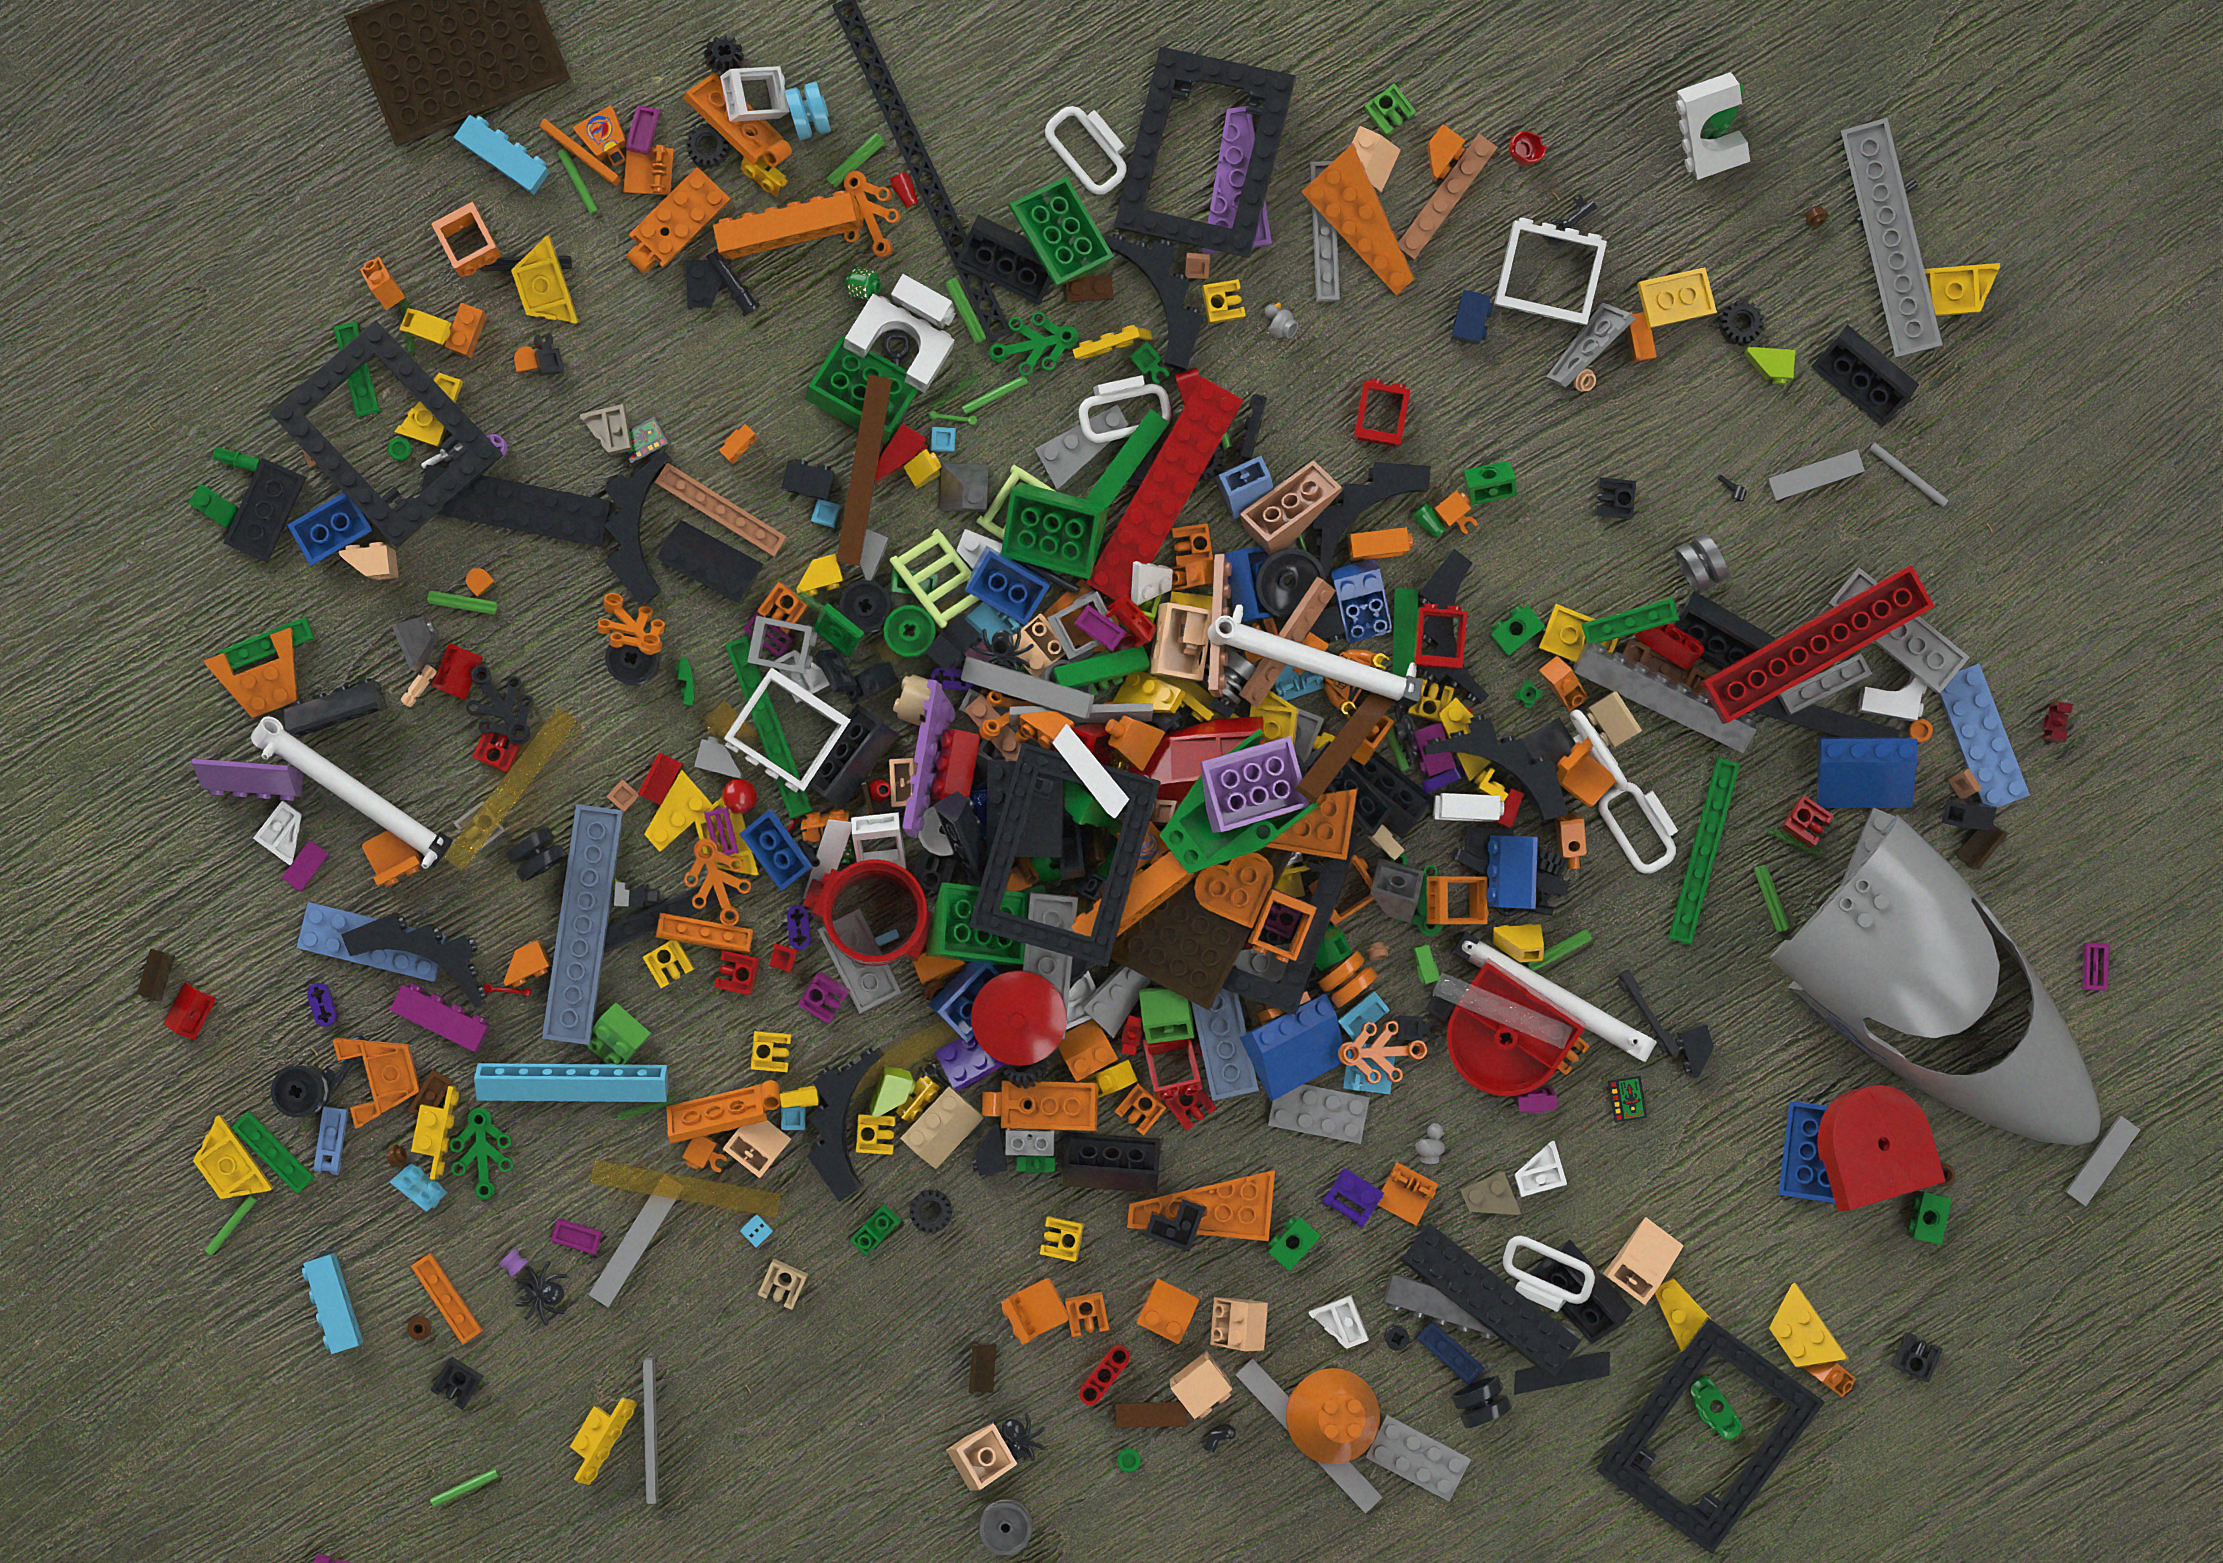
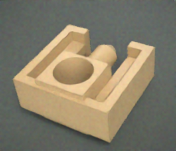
(1384, 839)
(773, 1277)

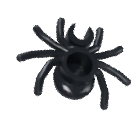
(1003, 649)
(1404, 733)
(541, 1293)
(1016, 1439)

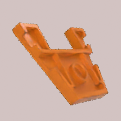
(264, 686)
(388, 1071)

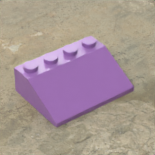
(249, 778)
(1252, 785)

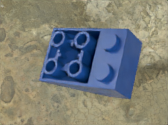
(1361, 600)

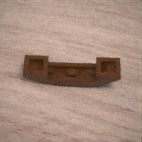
(1657, 663)

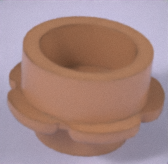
(1378, 951)

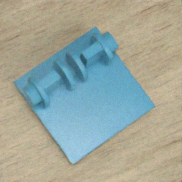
(993, 620)
(1292, 685)
(1355, 1079)
(419, 1187)

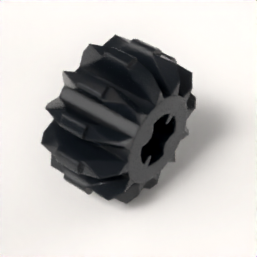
(723, 55)

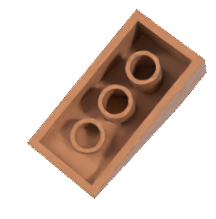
(1290, 508)

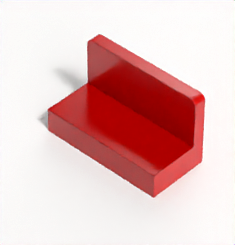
(455, 671)
(660, 778)
(189, 1011)

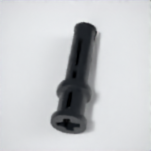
(739, 292)

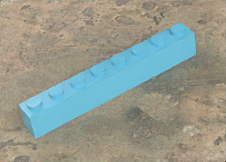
(571, 1082)

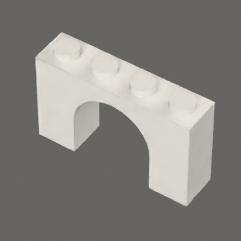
(1695, 107)
(882, 316)
(1894, 704)
(1467, 807)

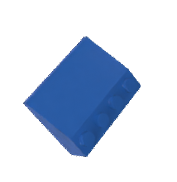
(1866, 772)
(1295, 1046)
(1801, 1169)

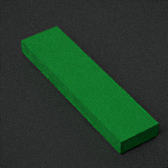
(361, 382)
(1631, 621)
(1404, 629)
(262, 647)
(1102, 668)
(273, 1152)

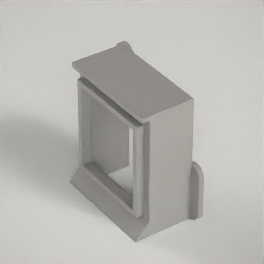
(1085, 651)

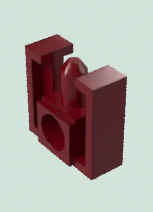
(2056, 722)

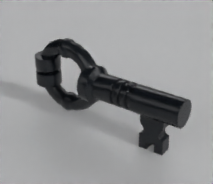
(1585, 209)
(896, 356)
(1541, 908)
(337, 1078)

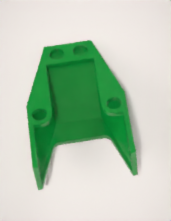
(1195, 844)

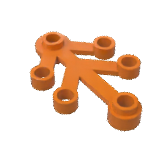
(868, 208)
(646, 642)
(1000, 722)
(716, 878)
(1378, 1052)

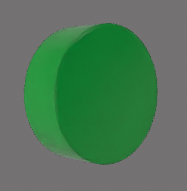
(400, 449)
(1128, 1460)

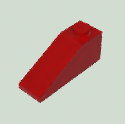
(901, 450)

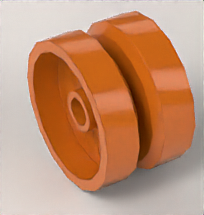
(1349, 981)

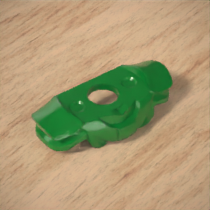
(1724, 1422)

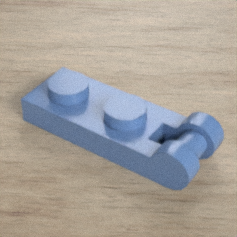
(331, 1139)

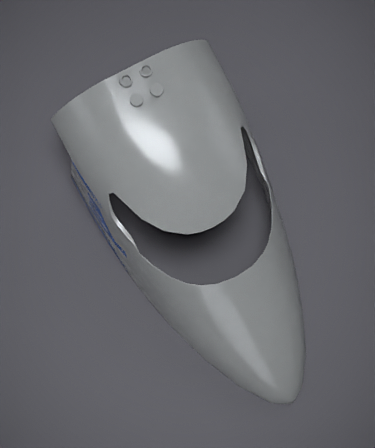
(1916, 954)

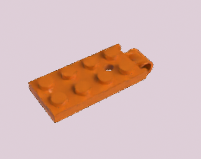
(765, 141)
(684, 214)
(1053, 1105)
(722, 1111)

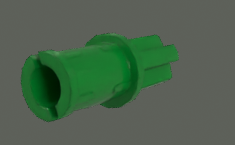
(236, 459)

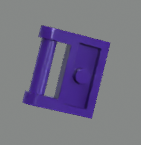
(1356, 1190)

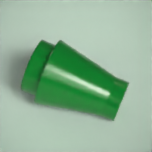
(1428, 519)

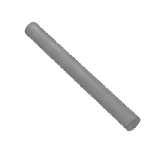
(1908, 474)

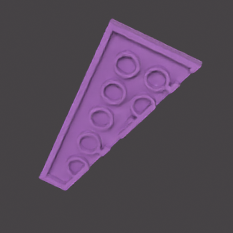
(1230, 175)
(938, 717)

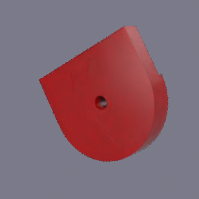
(1507, 1064)
(1876, 1147)

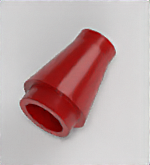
(904, 188)
(874, 790)

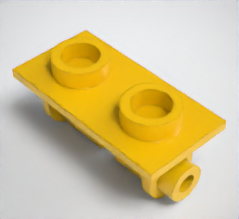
(770, 180)
(925, 1093)

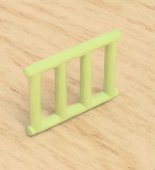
(1017, 473)
(913, 581)

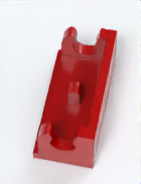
(1132, 619)

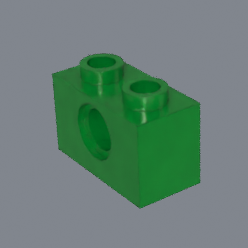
(1490, 483)
(1529, 624)
(1934, 1230)
(1290, 1256)

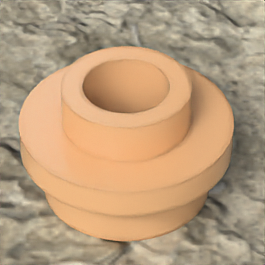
(1585, 380)

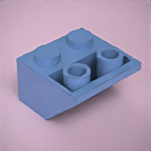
(1244, 485)

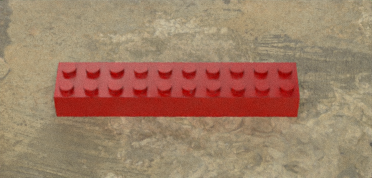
(1166, 487)
(1817, 644)

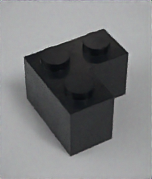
(951, 645)
(1178, 1231)

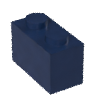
(1471, 317)

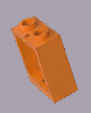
(457, 221)
(1379, 544)
(1361, 866)
(1438, 900)
(1308, 913)

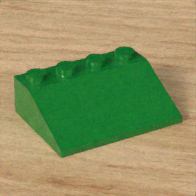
(1061, 232)
(842, 386)
(1053, 530)
(953, 938)

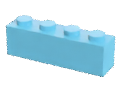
(501, 154)
(333, 1303)

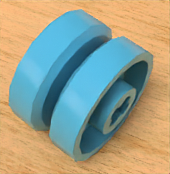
(808, 110)

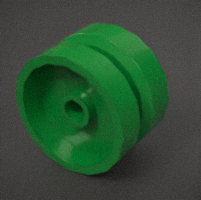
(900, 621)

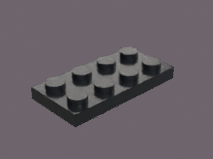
(264, 510)

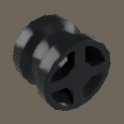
(1395, 1333)

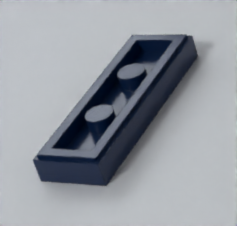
(1450, 1352)

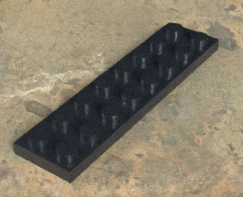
(527, 508)
(1490, 1300)

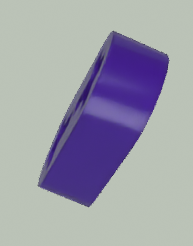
(951, 683)
(1443, 779)
(805, 927)
(316, 1005)

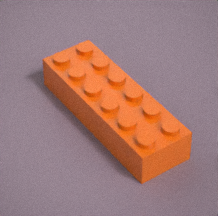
(787, 225)
(1146, 893)

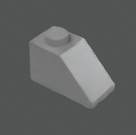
(873, 552)
(717, 758)

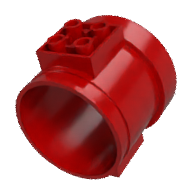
(837, 882)

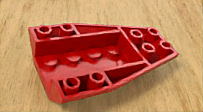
(1180, 753)

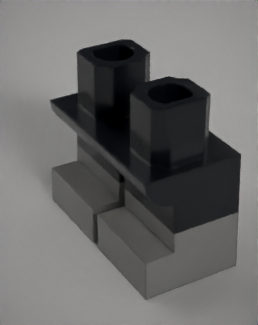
(635, 898)

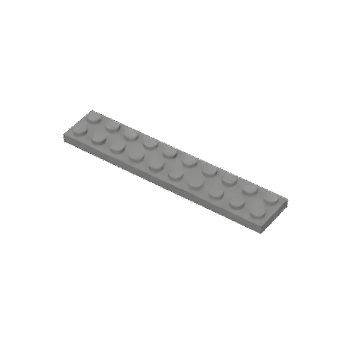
(1891, 238)

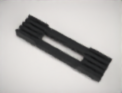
(1666, 1041)

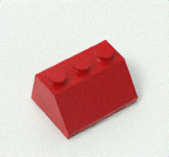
(955, 763)

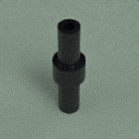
(809, 852)

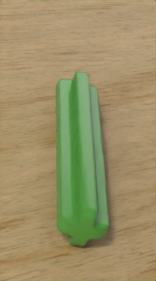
(855, 160)
(965, 310)
(462, 602)
(1771, 898)
(1561, 949)

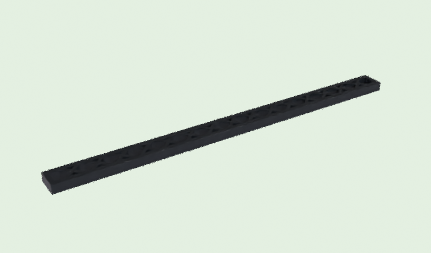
(921, 187)

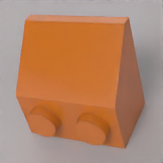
(1086, 1049)
(1167, 1311)

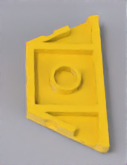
(543, 284)
(1960, 288)
(1278, 717)
(738, 824)
(228, 1163)
(1803, 1332)

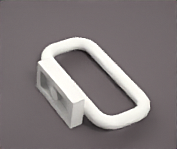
(1104, 137)
(1117, 391)
(1599, 751)
(1656, 815)
(1540, 1290)

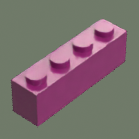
(440, 1017)

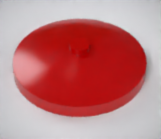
(1019, 1017)

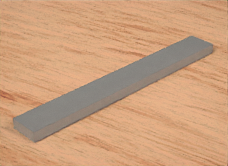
(1276, 1402)

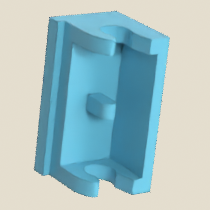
(1367, 1010)

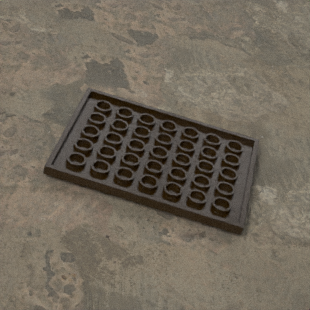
(452, 59)
(1186, 943)

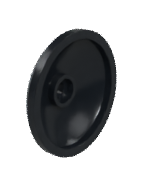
(1284, 598)

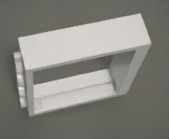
(1544, 310)
(809, 699)

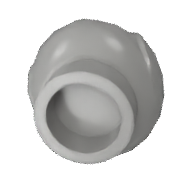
(1283, 321)
(1431, 1148)

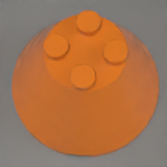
(1333, 1416)

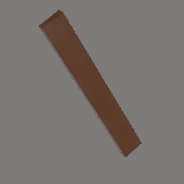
(864, 470)
(1344, 746)

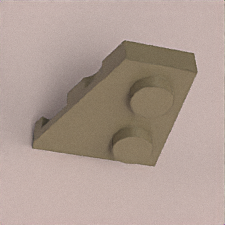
(610, 428)
(1490, 1196)

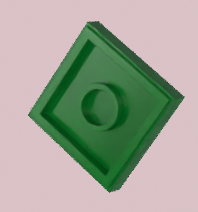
(838, 630)

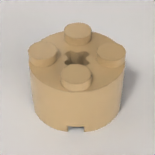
(911, 703)

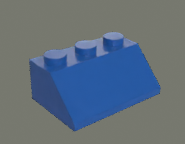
(329, 528)
(1243, 582)
(1006, 585)
(776, 850)
(1512, 871)
(957, 998)

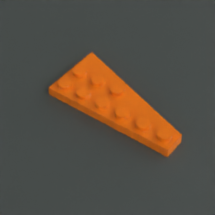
(1354, 210)
(1325, 830)
(1232, 1207)

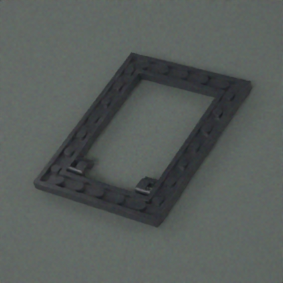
(1185, 68)
(407, 516)
(1050, 766)
(1289, 992)
(1694, 1521)

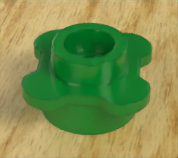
(1521, 694)

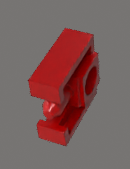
(485, 747)
(1511, 806)
(1809, 810)
(737, 984)
(1132, 1035)
(1179, 1109)

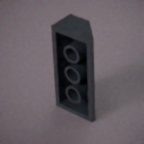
(1004, 260)
(1865, 375)
(709, 561)
(1722, 633)
(335, 708)
(852, 757)
(1397, 790)
(1370, 807)
(964, 836)
(1111, 1162)
(1604, 1308)

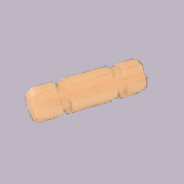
(418, 685)

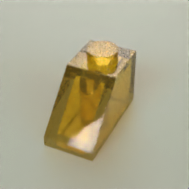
(722, 719)

